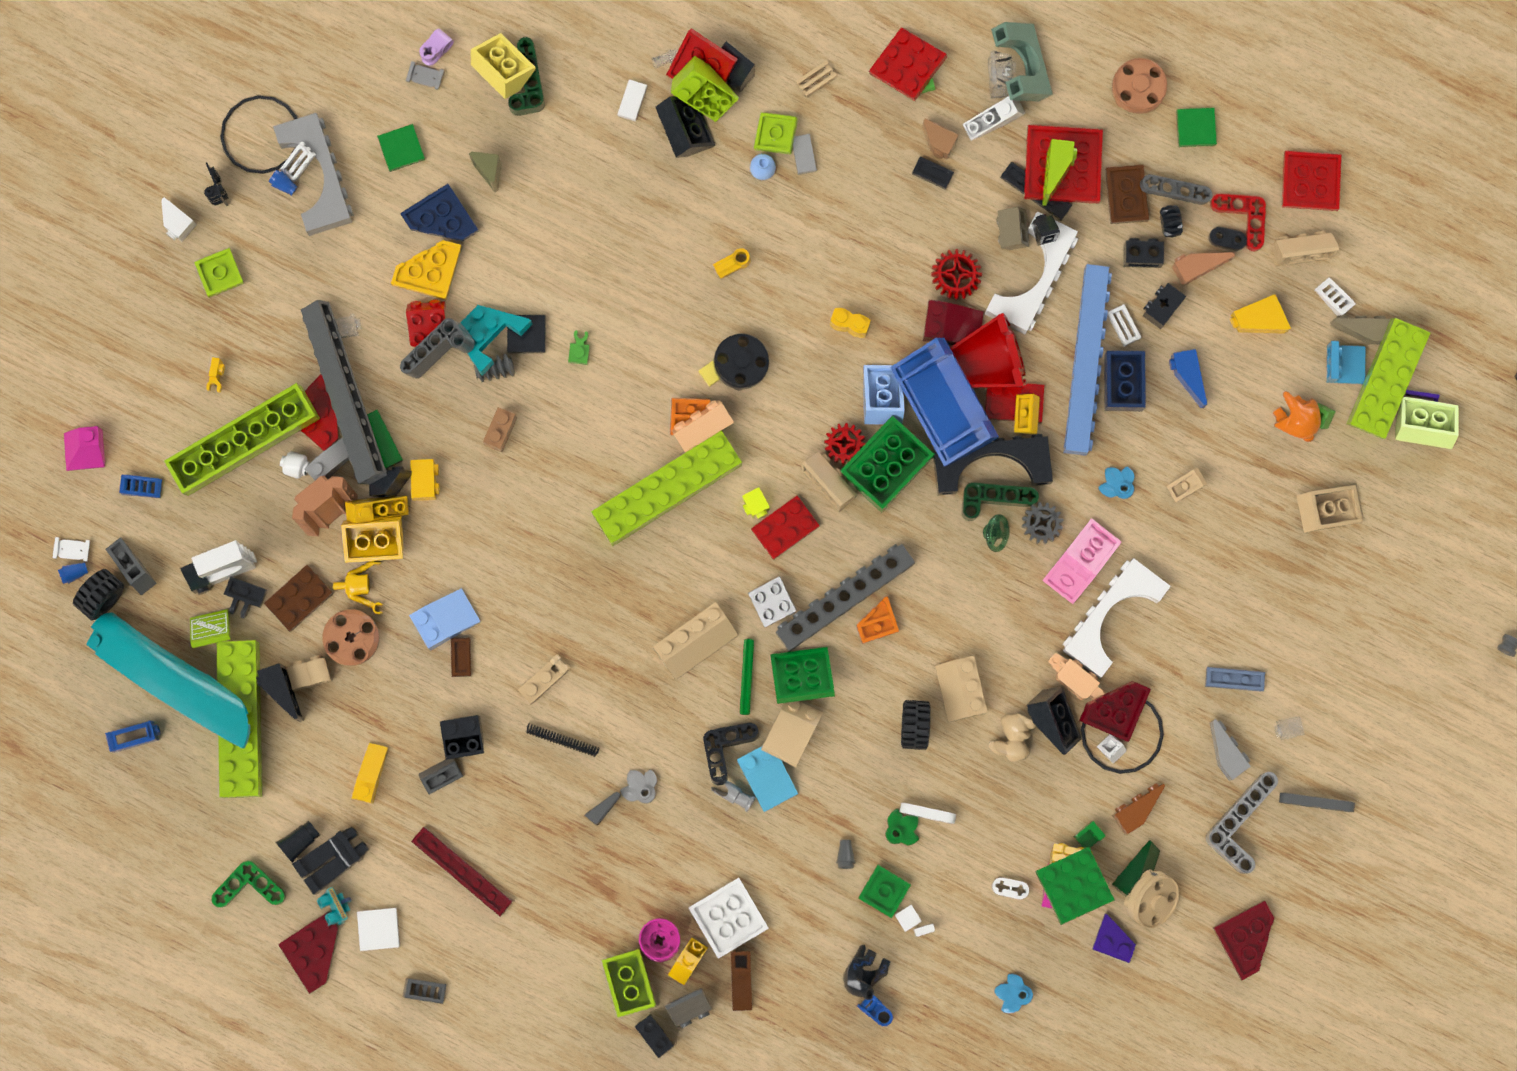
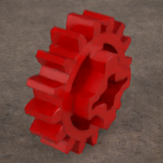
(837, 443)

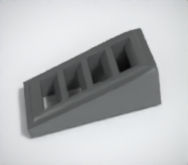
(598, 813)
(407, 988)

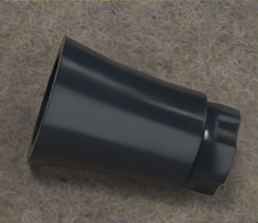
(298, 840)

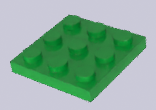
(802, 675)
(1074, 885)

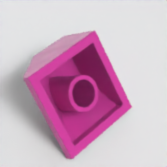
(84, 448)

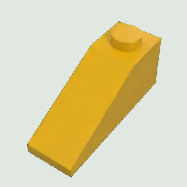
(370, 773)

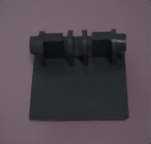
(216, 193)

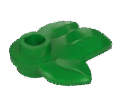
(903, 826)

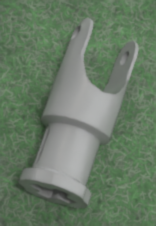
(735, 795)

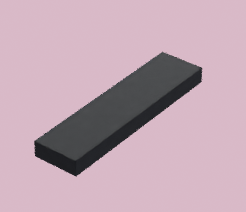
(1016, 178)

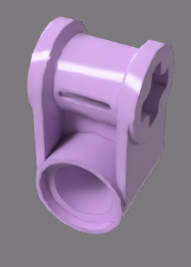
(437, 45)

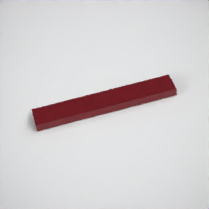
(462, 871)

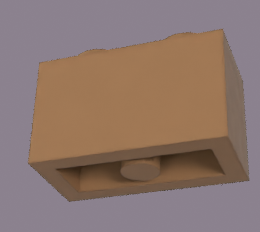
(500, 429)

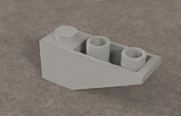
(1228, 756)

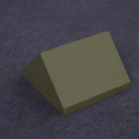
(488, 166)

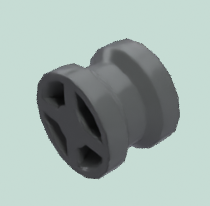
(1508, 645)

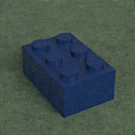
(1124, 381)

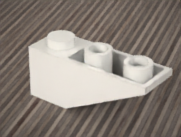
(993, 118)

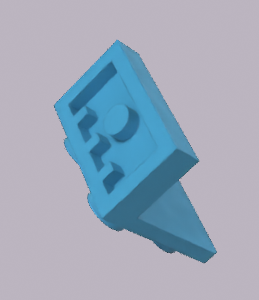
(1345, 364)

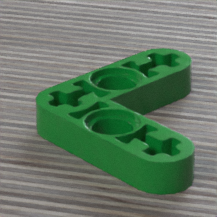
(244, 879)

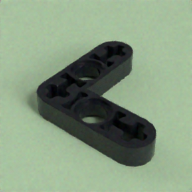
(721, 741)

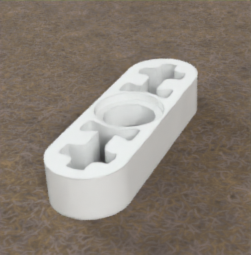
(927, 813)

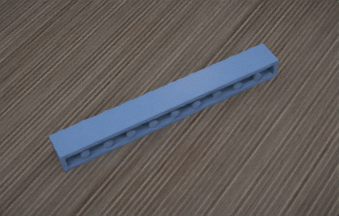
(1086, 360)

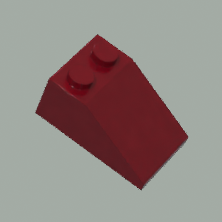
(950, 321)

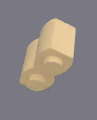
(309, 673)

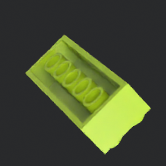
(1388, 378)

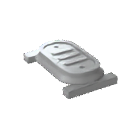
(424, 75)

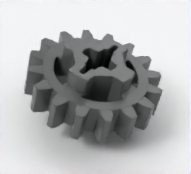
(1037, 515)

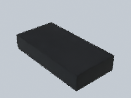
(932, 173)

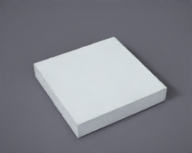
(378, 929)

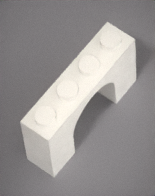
(224, 562)

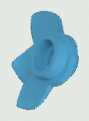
(1115, 481)
(1011, 992)

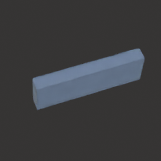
(1235, 679)

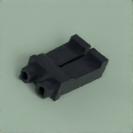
(338, 846)

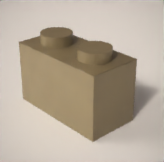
(1013, 228)

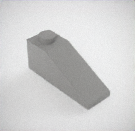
(329, 461)

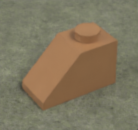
(939, 139)

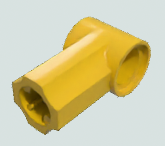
(730, 264)

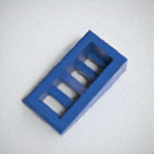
(124, 484)

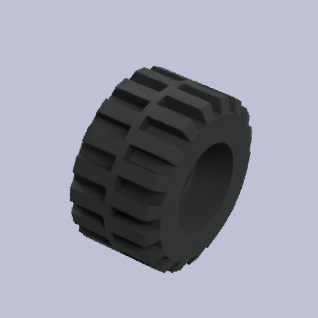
(98, 594)
(915, 724)

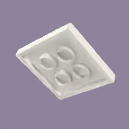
(728, 918)

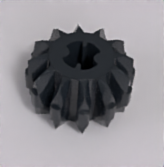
(1171, 221)

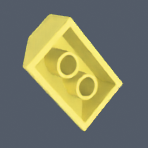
(501, 65)

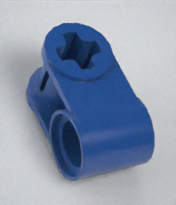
(874, 1010)

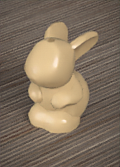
(1017, 730)

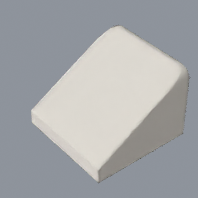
(1112, 748)

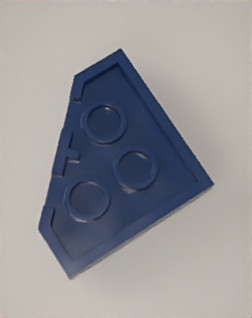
(440, 216)

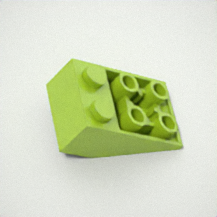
(703, 89)

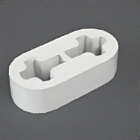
(1011, 883)

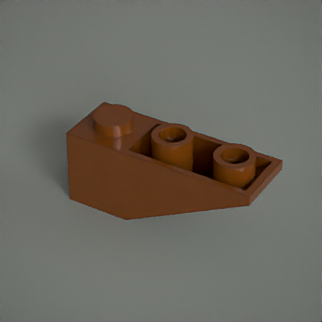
(741, 980)

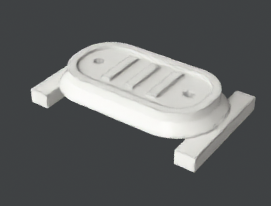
(71, 549)

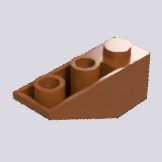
(1137, 812)

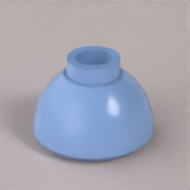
(762, 167)

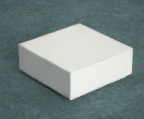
(908, 918)
(924, 930)

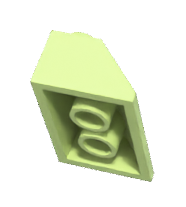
(1427, 423)

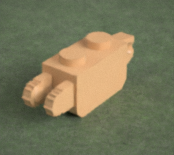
(1075, 678)

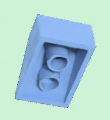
(881, 395)
(444, 619)

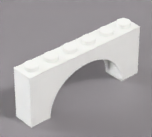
(1022, 308)
(1132, 582)

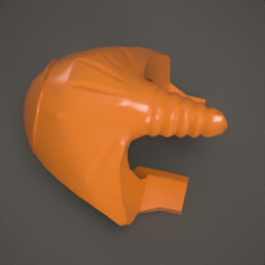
(1303, 418)

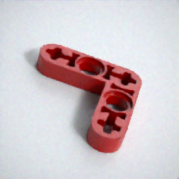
(1247, 209)

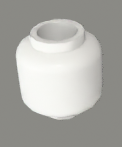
(294, 464)

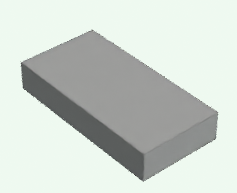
(804, 154)

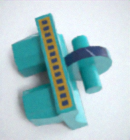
(338, 905)

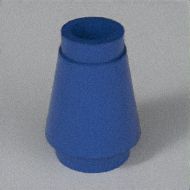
(282, 182)
(72, 572)

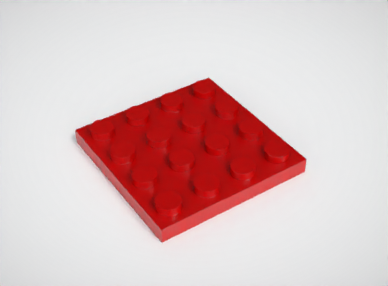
(1083, 179)

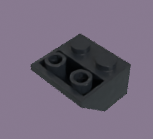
(462, 737)

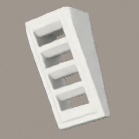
(1339, 292)

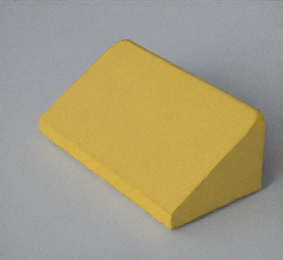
(1026, 414)

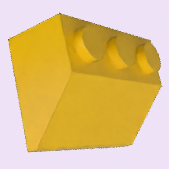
(373, 540)

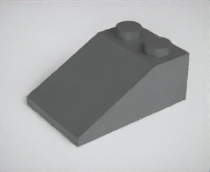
(689, 1007)

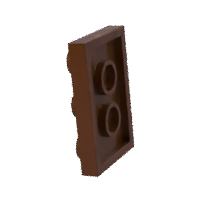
(1125, 196)
(298, 598)

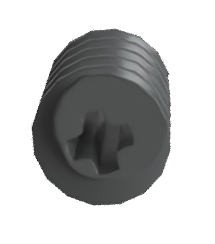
(500, 366)

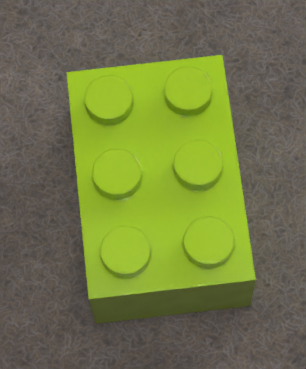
(629, 983)

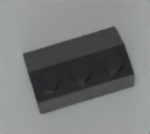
(684, 127)

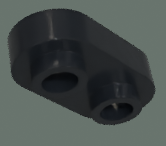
(1228, 239)

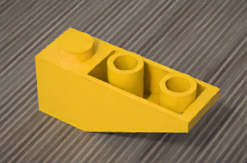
(376, 508)

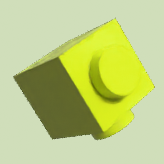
(755, 504)

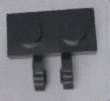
(246, 593)

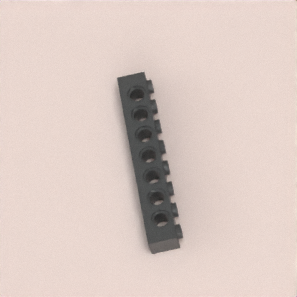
(897, 553)

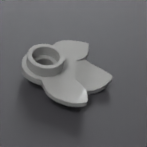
(638, 784)

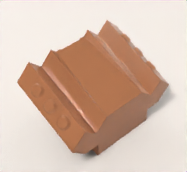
(322, 503)

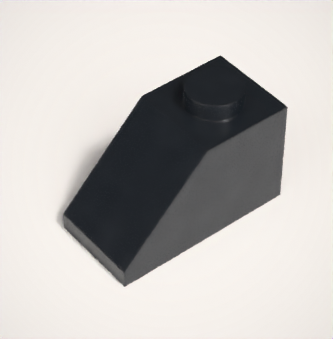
(1045, 229)
(195, 583)

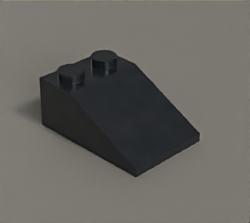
(278, 685)
(1054, 718)

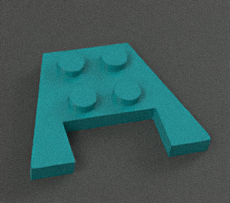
(484, 326)

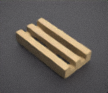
(828, 70)

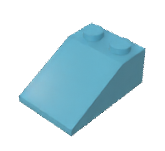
(767, 778)

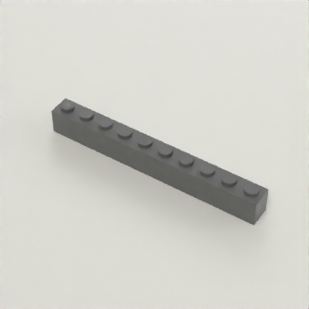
(343, 392)

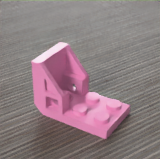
(1082, 561)

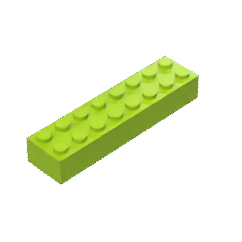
(242, 439)
(667, 488)
(241, 768)

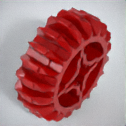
(964, 274)

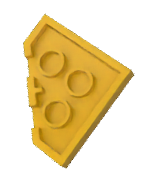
(429, 270)

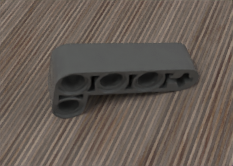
(416, 362)

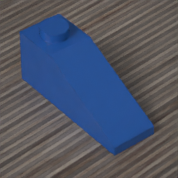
(1187, 371)

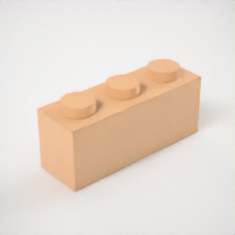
(702, 425)

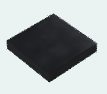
(532, 340)

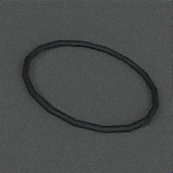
(223, 130)
(1127, 770)

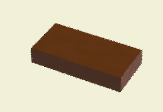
(461, 657)

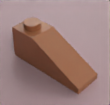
(1196, 265)

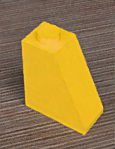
(1261, 317)

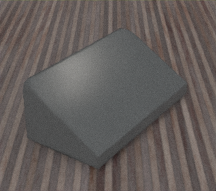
(440, 775)

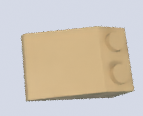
(1329, 508)
(792, 731)

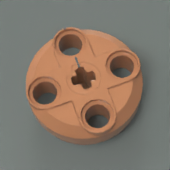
(1139, 86)
(350, 637)

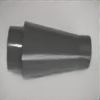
(845, 855)

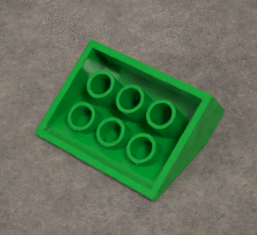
(887, 463)

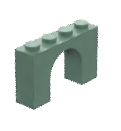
(1024, 40)

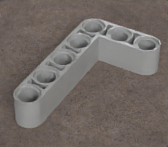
(1238, 819)

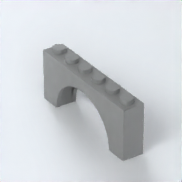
(331, 207)

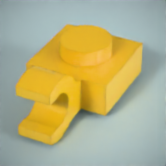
(216, 369)

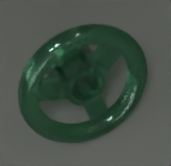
(993, 532)

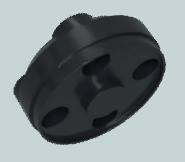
(741, 361)

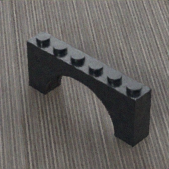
(1030, 453)

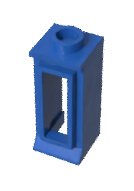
(152, 735)

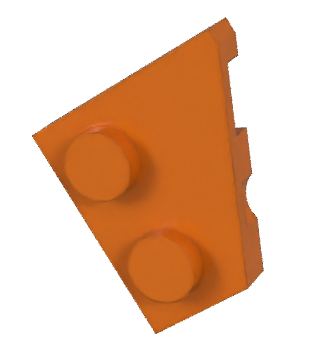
(683, 408)
(878, 622)

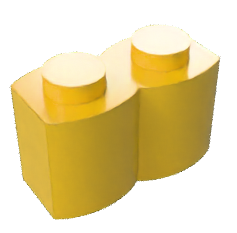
(855, 324)

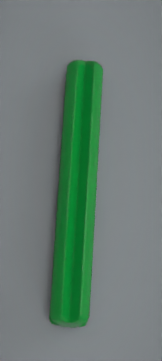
(746, 682)

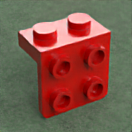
(423, 319)

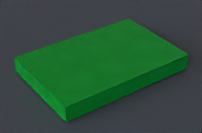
(385, 443)

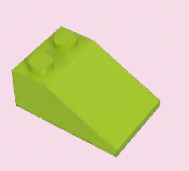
(1059, 158)

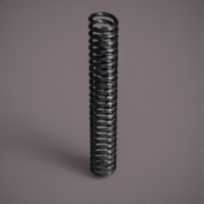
(591, 752)

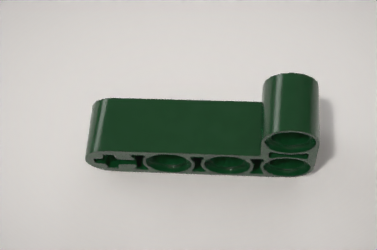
(530, 92)
(1000, 499)

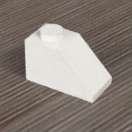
(175, 221)

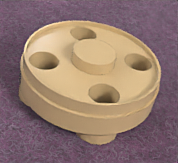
(1152, 899)

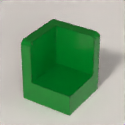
(1089, 835)

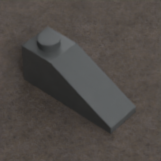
(130, 566)

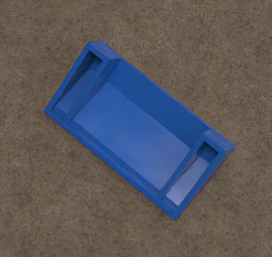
(944, 401)

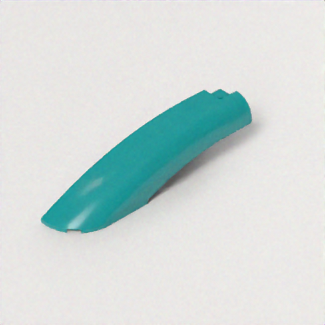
(170, 678)

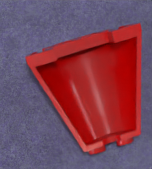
(991, 356)

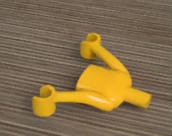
(358, 585)

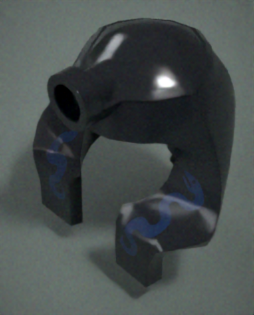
(859, 981)

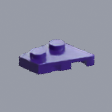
(1113, 941)

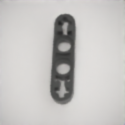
(1176, 189)
(1317, 802)

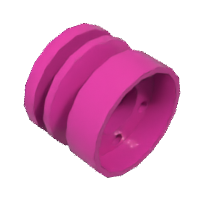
(664, 929)

